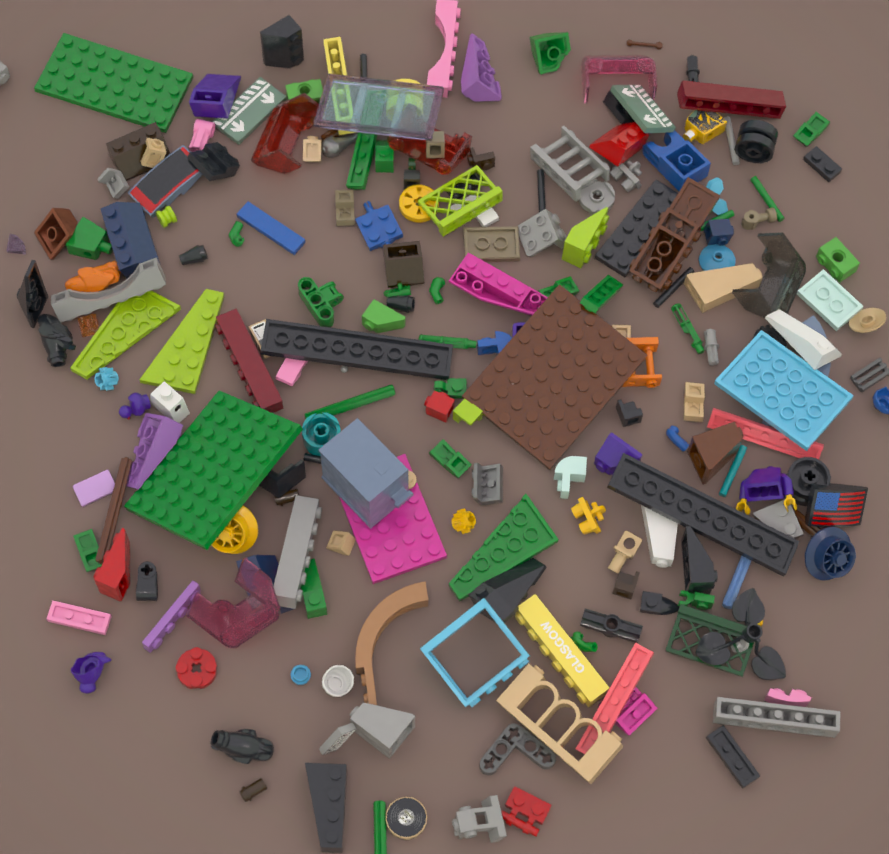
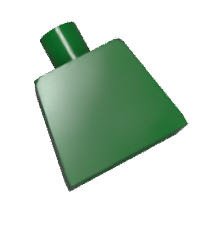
(89, 240)

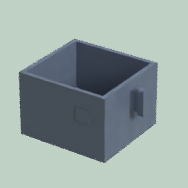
(364, 473)

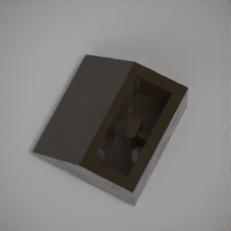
(403, 263)

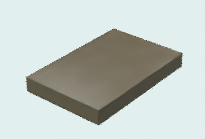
(492, 243)

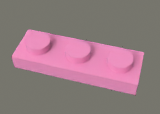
(79, 617)

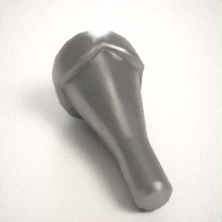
(332, 146)

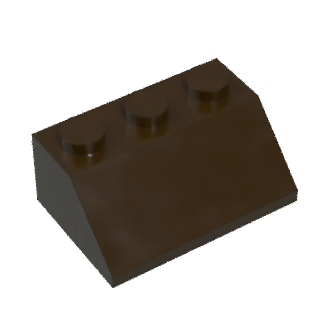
(129, 149)

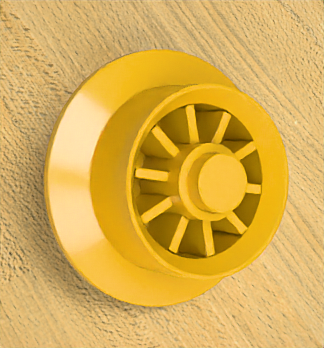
(238, 534)

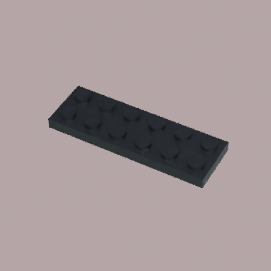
(634, 229)

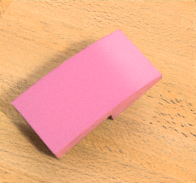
(290, 371)
(795, 697)

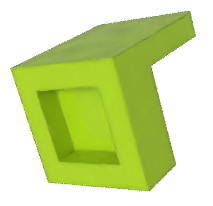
(467, 412)

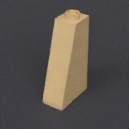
(716, 286)

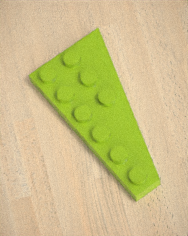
(186, 350)

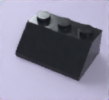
(282, 44)

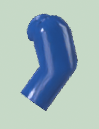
(672, 434)

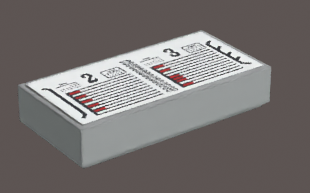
(337, 738)

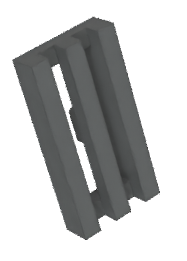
(881, 367)

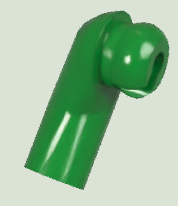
(234, 234)
(436, 285)
(582, 645)

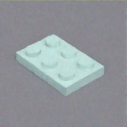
(829, 300)

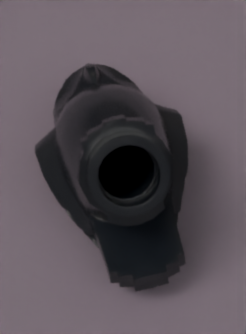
(55, 339)
(242, 745)

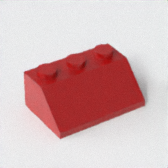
(620, 143)

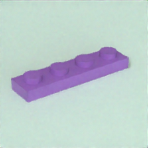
(168, 621)

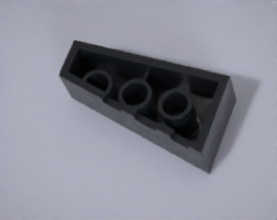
(328, 798)

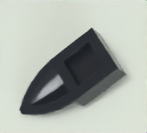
(657, 604)

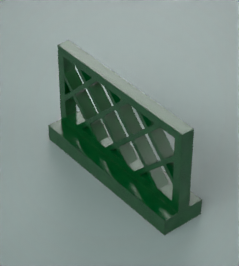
(712, 622)

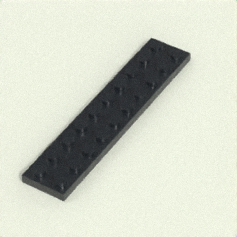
(356, 349)
(704, 514)

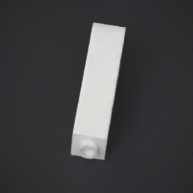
(660, 537)

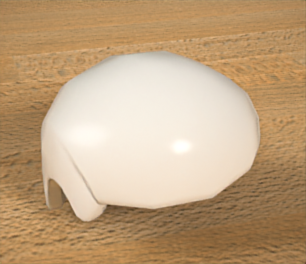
(338, 681)

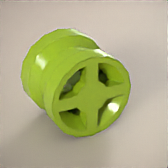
(166, 216)

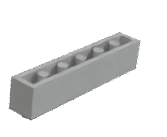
(296, 550)

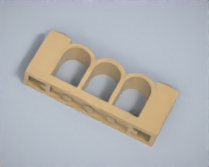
(521, 691)

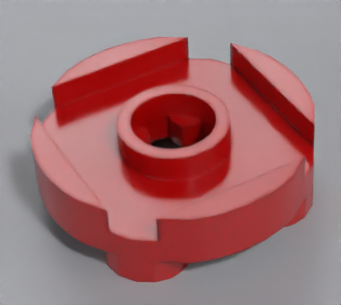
(185, 665)

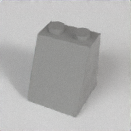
(382, 726)

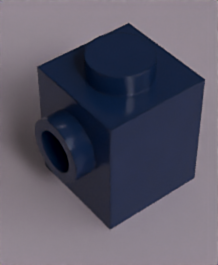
(718, 232)

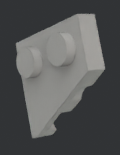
(780, 519)

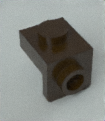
(484, 161)

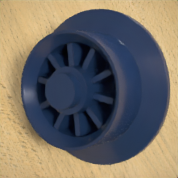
(829, 554)

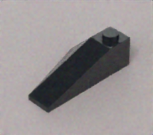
(32, 294)
(508, 588)

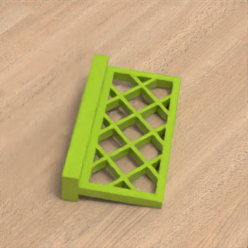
(470, 210)

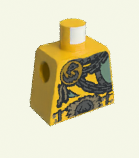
(703, 126)

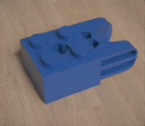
(677, 160)

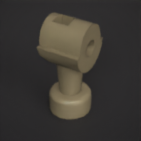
(752, 218)

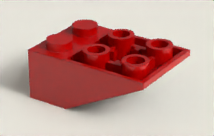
(114, 574)

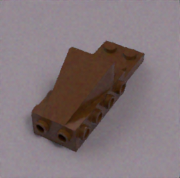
(682, 225)

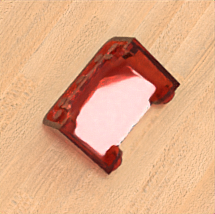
(455, 151)

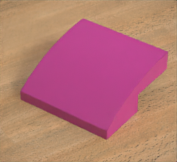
(635, 712)

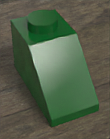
(384, 157)

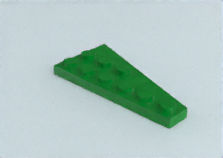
(513, 542)

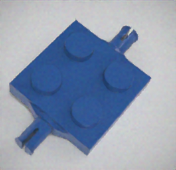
(378, 226)

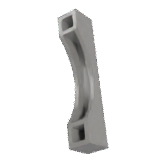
(73, 303)

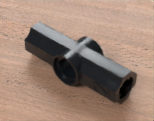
(623, 630)

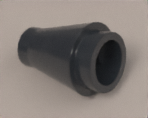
(194, 255)
(402, 303)

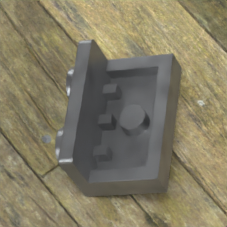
(487, 484)

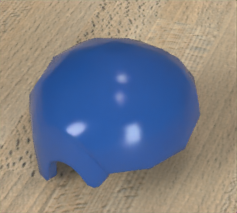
(881, 400)

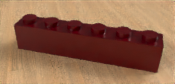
(731, 99)
(250, 364)

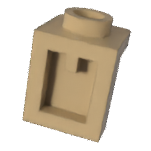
(312, 149)
(154, 152)

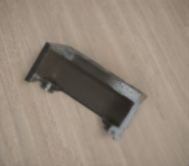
(781, 278)

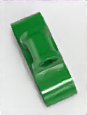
(326, 295)

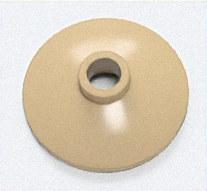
(868, 320)

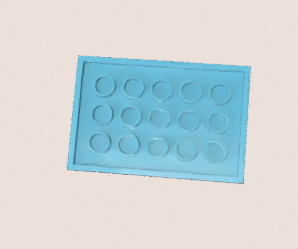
(783, 390)

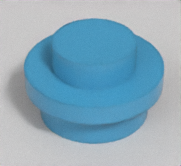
(300, 674)

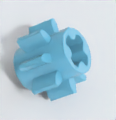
(106, 378)

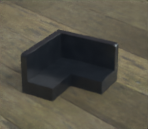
(285, 480)

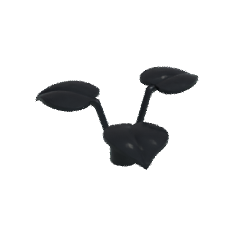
(750, 609)

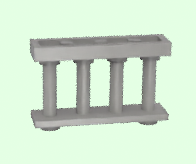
(562, 177)

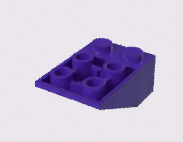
(214, 96)

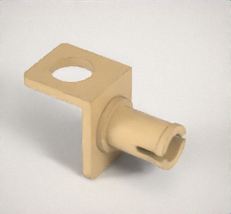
(623, 553)

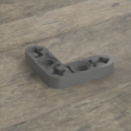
(518, 743)

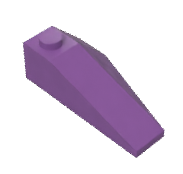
(477, 74)
(157, 438)

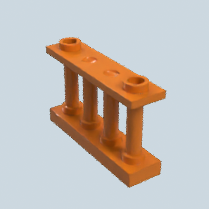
(651, 380)

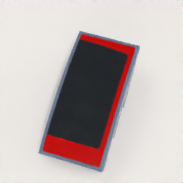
(165, 181)

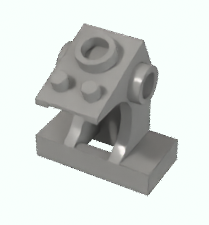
(466, 824)

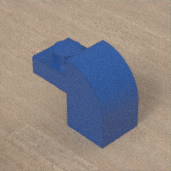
(493, 345)

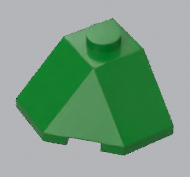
(549, 50)

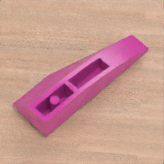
(495, 286)

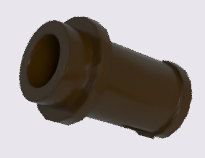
(287, 497)
(253, 790)

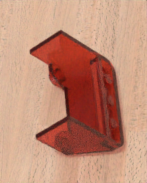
(283, 132)

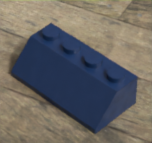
(128, 235)

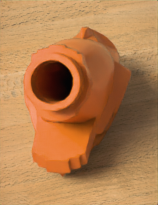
(94, 278)

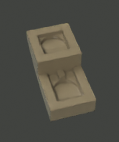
(344, 207)

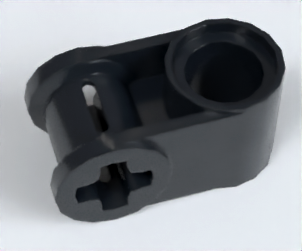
(147, 585)

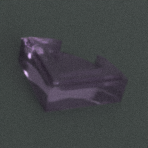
(15, 245)

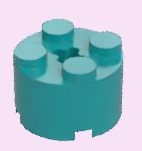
(319, 430)

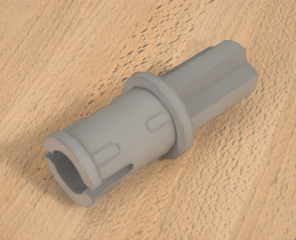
(711, 346)

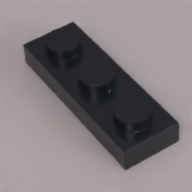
(733, 756)

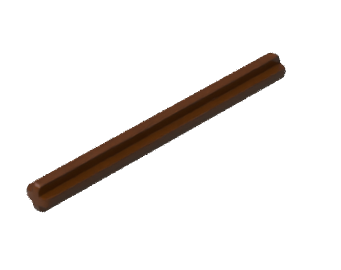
(114, 508)

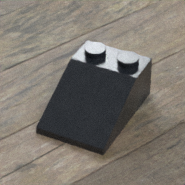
(697, 565)

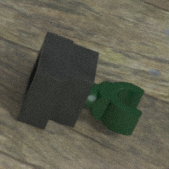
(411, 176)

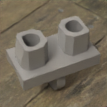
(631, 181)

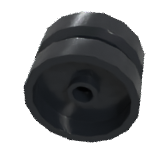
(756, 141)
(803, 474)

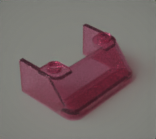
(618, 65)
(238, 623)

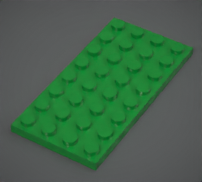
(114, 82)

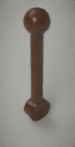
(658, 45)

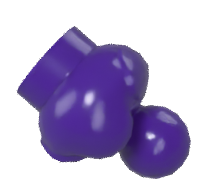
(138, 405)

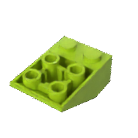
(584, 238)

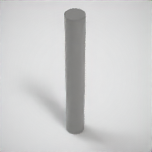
(731, 141)

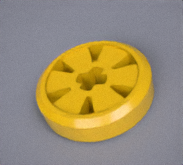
(408, 201)

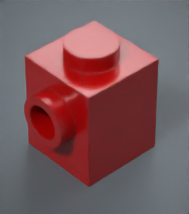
(439, 406)

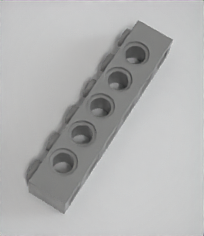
(776, 717)

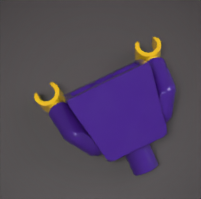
(766, 485)

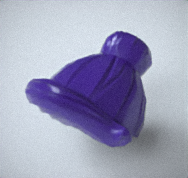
(88, 670)

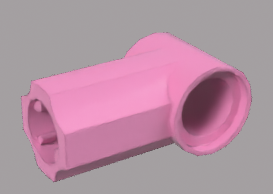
(202, 131)

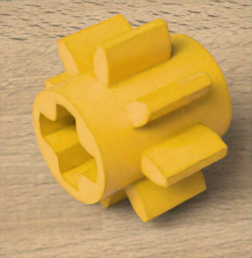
(463, 521)

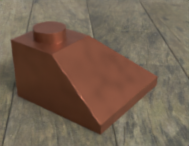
(56, 230)

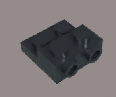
(214, 162)

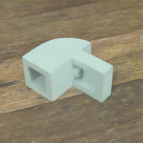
(567, 470)

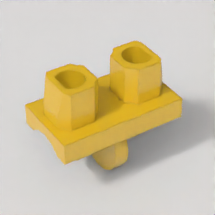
(590, 524)

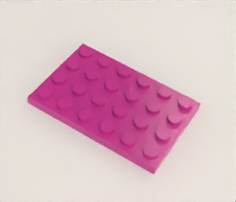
(399, 541)

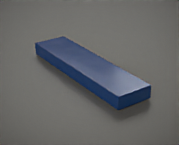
(271, 228)

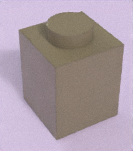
(436, 147)

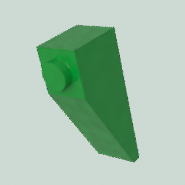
(313, 593)

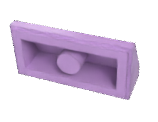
(94, 488)

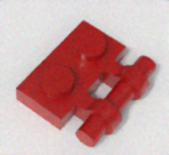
(528, 806)

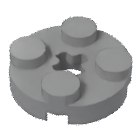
(599, 188)

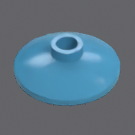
(709, 262)

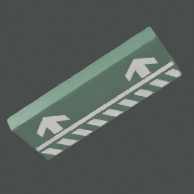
(642, 109)
(250, 110)

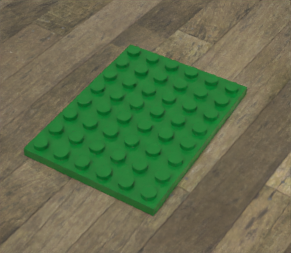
(213, 469)

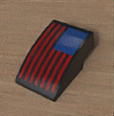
(835, 505)

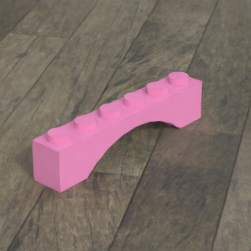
(445, 20)

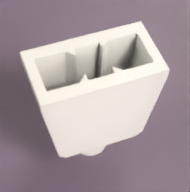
(166, 400)

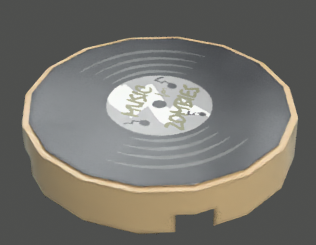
(406, 818)

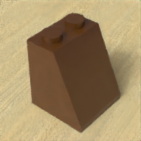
(714, 449)

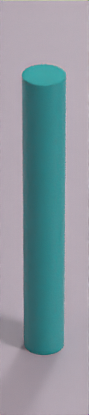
(733, 470)

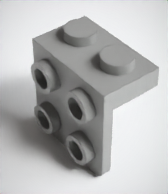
(541, 232)

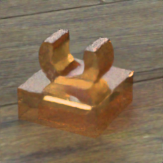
(88, 325)

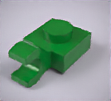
(454, 387)
(699, 600)

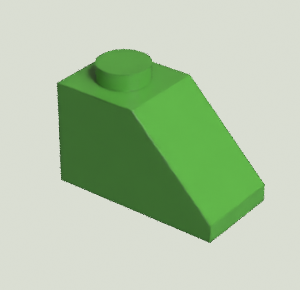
(382, 318)

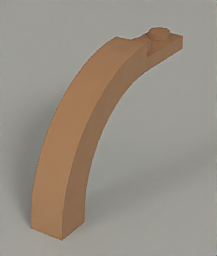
(384, 613)

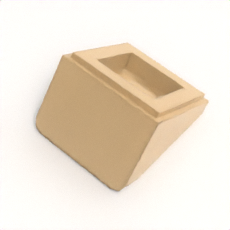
(341, 542)

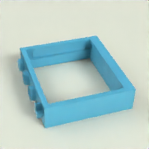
(488, 687)

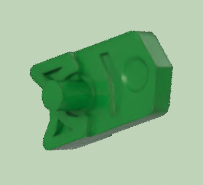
(401, 290)

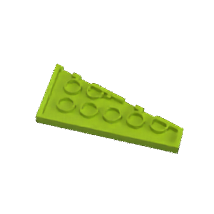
(122, 329)

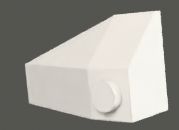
(806, 341)

